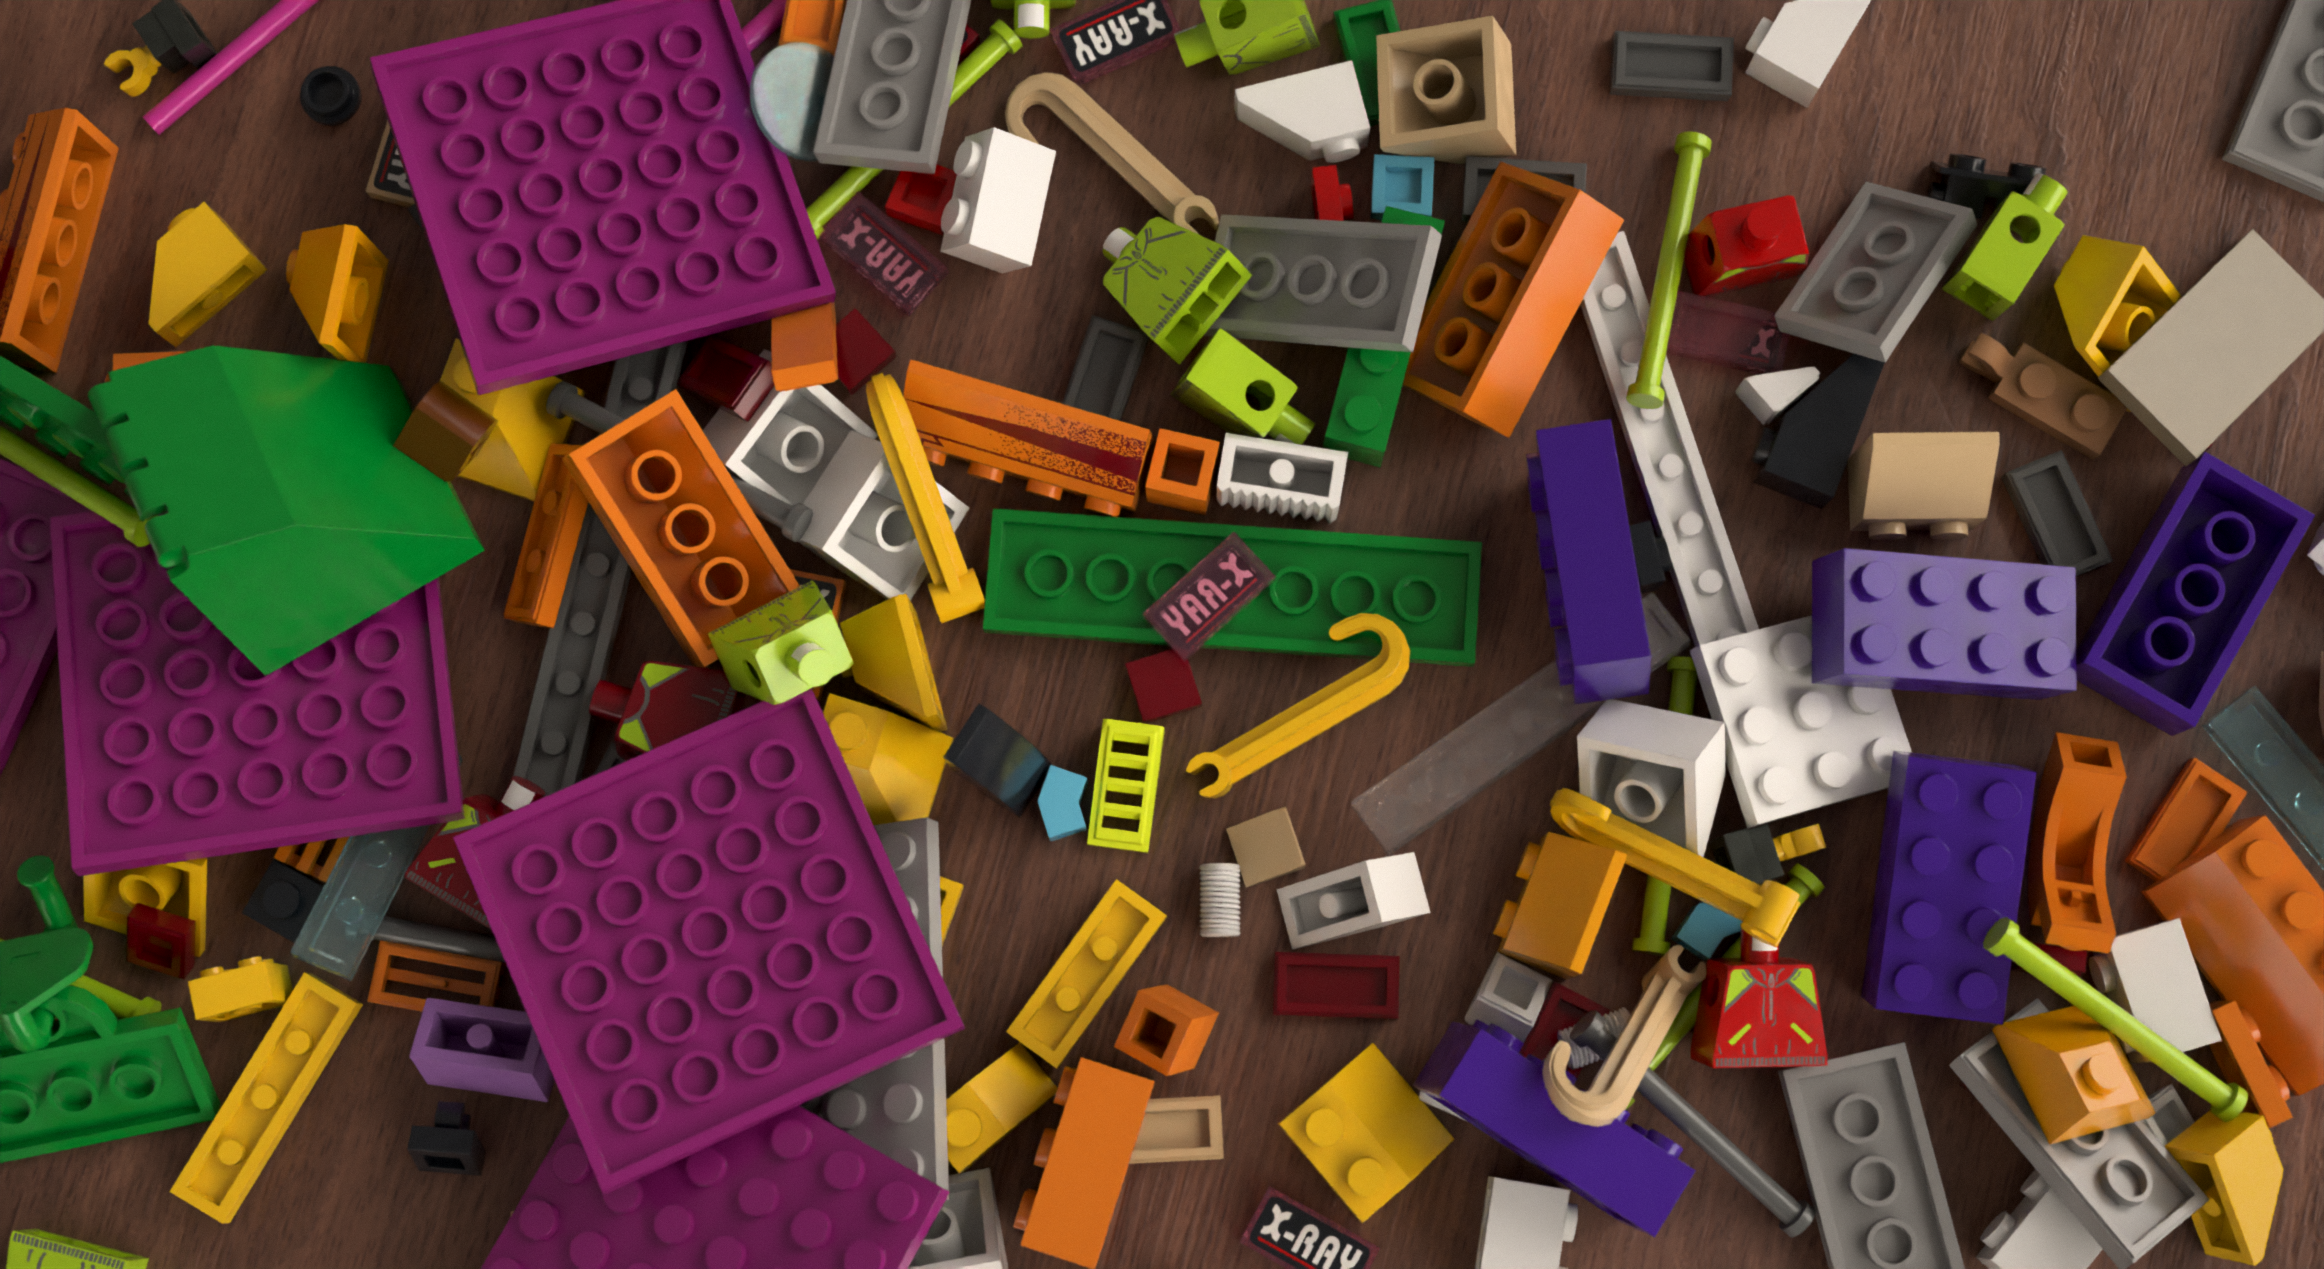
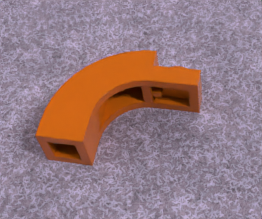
(2071, 842)

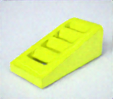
(1134, 733)

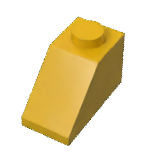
(197, 272)
(994, 1105)
(2239, 1175)

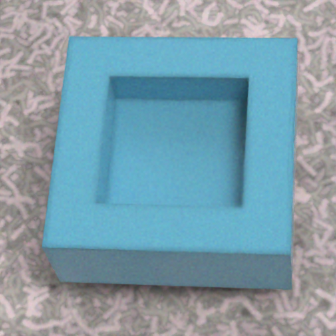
(1402, 184)

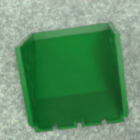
(280, 491)

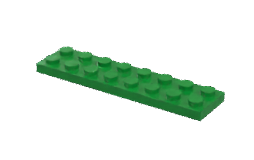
(1102, 572)

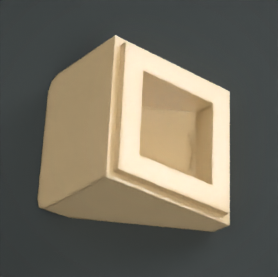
(1266, 847)

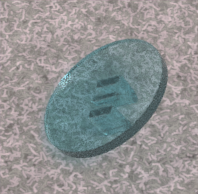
(790, 96)

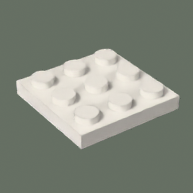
(1790, 739)

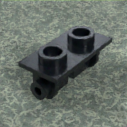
(1969, 183)

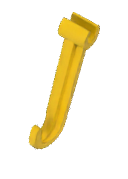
(953, 586)
(1315, 712)
(1761, 908)

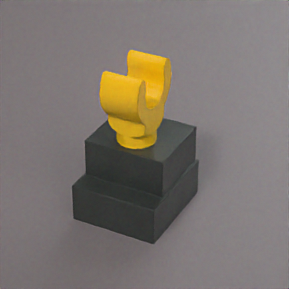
(170, 40)
(1758, 855)

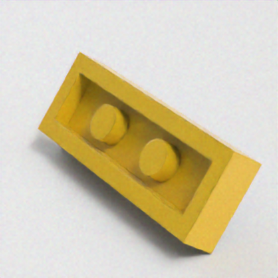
(1086, 974)

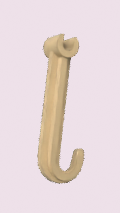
(1110, 143)
(1663, 994)

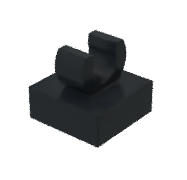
(449, 1144)

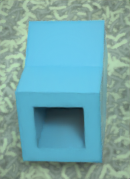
(1061, 803)
(1704, 930)

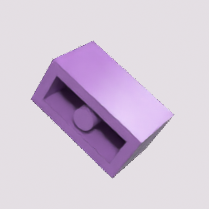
(481, 1050)

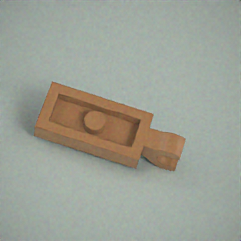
(2047, 394)

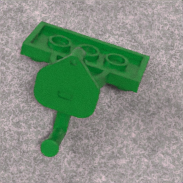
(87, 1071)

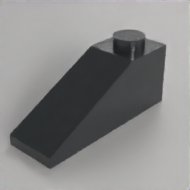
(1815, 438)

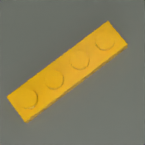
(266, 1098)

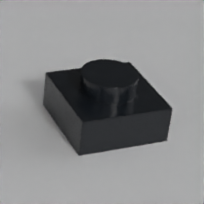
(1650, 556)
(283, 900)

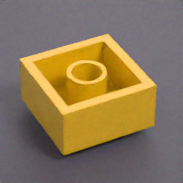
(240, 991)

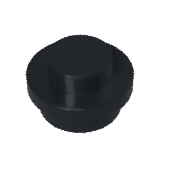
(330, 95)

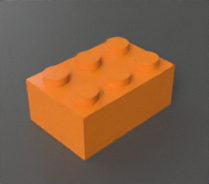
(1084, 1162)

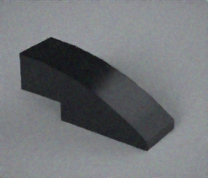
(997, 761)

